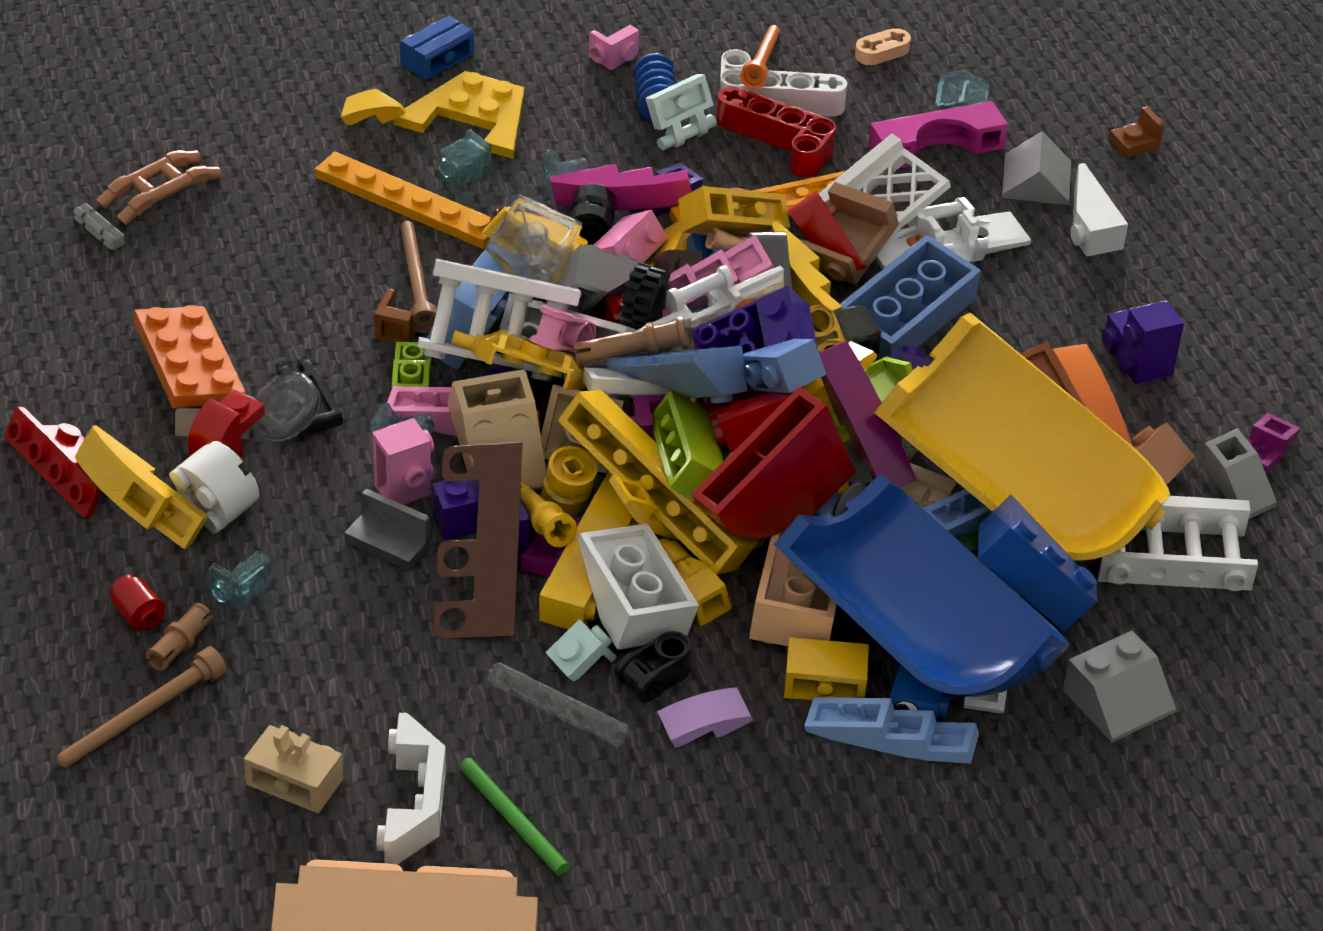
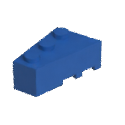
(1035, 564)

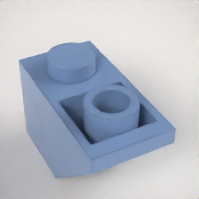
(783, 366)

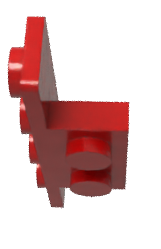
(52, 454)

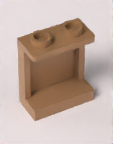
(866, 222)

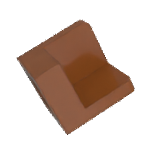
(392, 323)

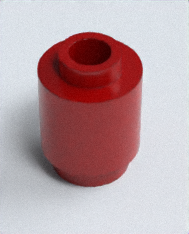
(137, 602)

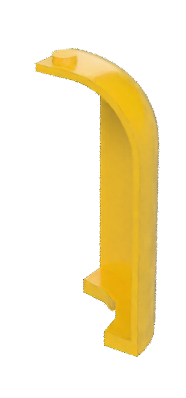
(1018, 433)

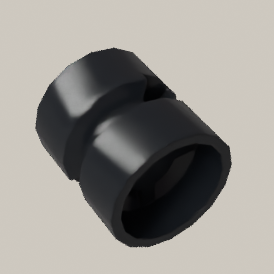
(595, 208)

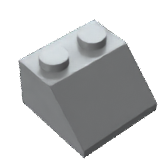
(1119, 686)

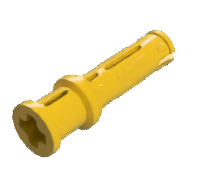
(548, 518)

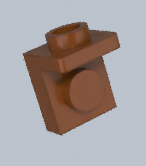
(1139, 136)

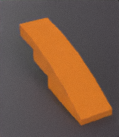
(1092, 386)

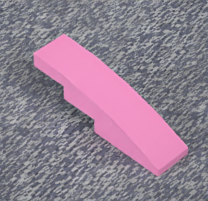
(743, 261)
(426, 400)

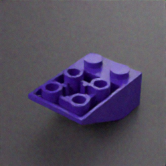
(759, 323)

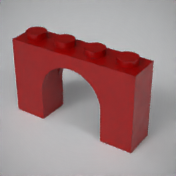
(741, 417)

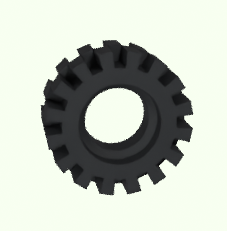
(644, 296)

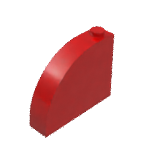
(778, 471)

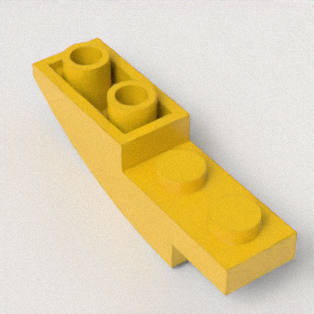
(136, 490)

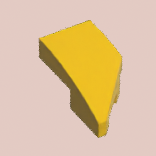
(370, 103)

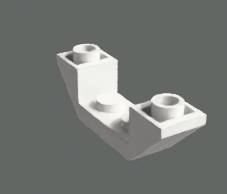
(414, 828)

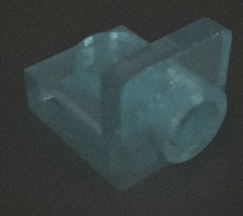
(243, 583)

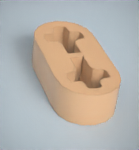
(882, 46)

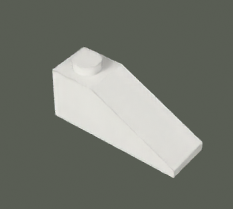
(1096, 220)

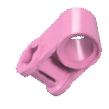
(561, 329)

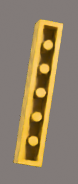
(634, 455)

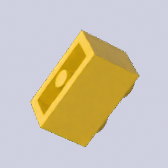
(825, 669)

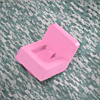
(615, 49)

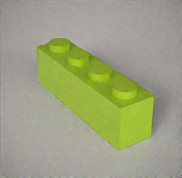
(685, 443)

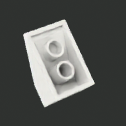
(635, 585)

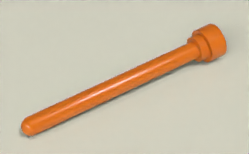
(755, 71)

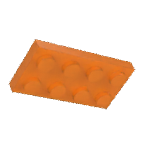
(187, 355)

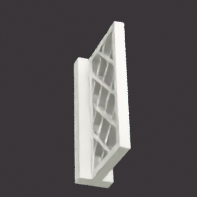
(878, 169)

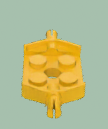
(519, 349)

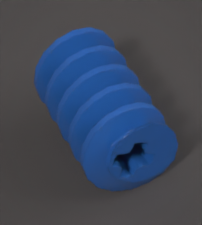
(652, 75)

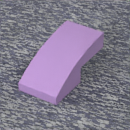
(698, 715)

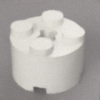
(216, 484)

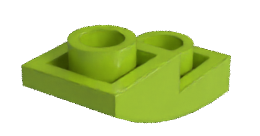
(411, 366)

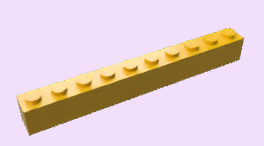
(568, 589)

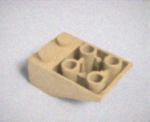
(499, 411)

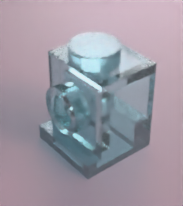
(465, 158)

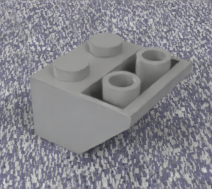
(596, 276)

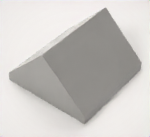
(1037, 172)

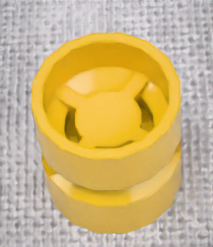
(569, 479)

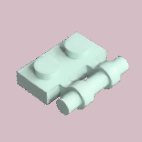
(677, 103)

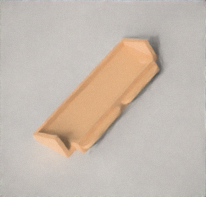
(388, 899)

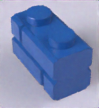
(436, 48)

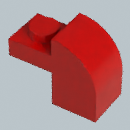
(225, 421)

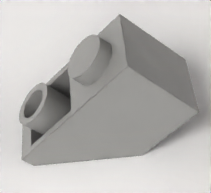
(1239, 471)

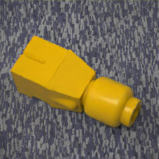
(702, 582)

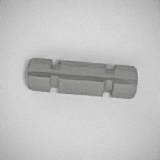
(99, 227)

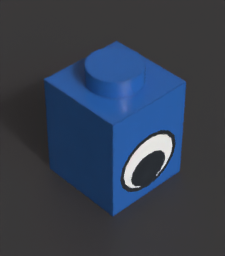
(912, 694)

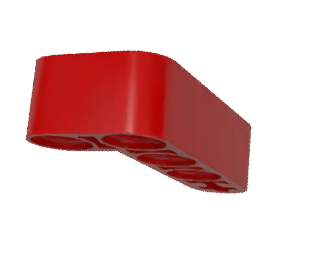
(776, 123)

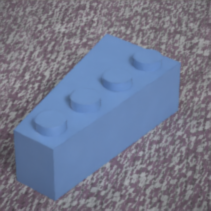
(464, 307)

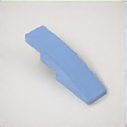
(879, 727)

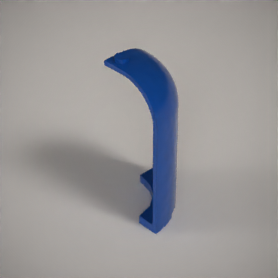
(922, 594)

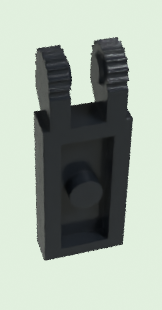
(328, 412)

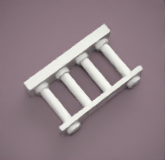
(487, 283)
(1191, 517)

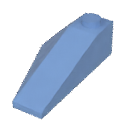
(695, 373)

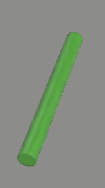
(514, 816)

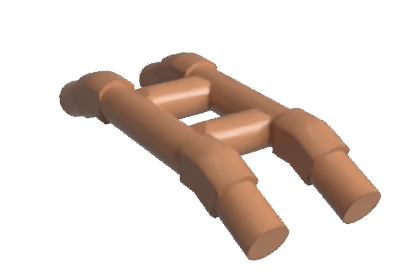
(149, 194)

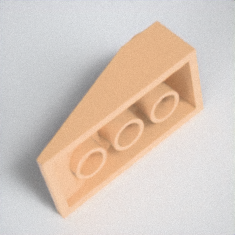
(789, 603)

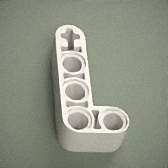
(807, 91)

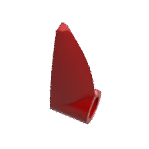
(822, 228)

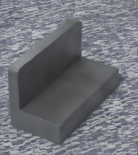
(390, 530)

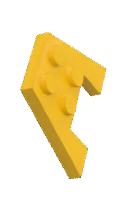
(473, 101)

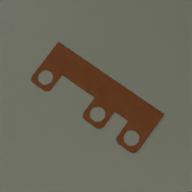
(495, 549)

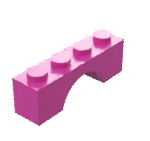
(973, 127)

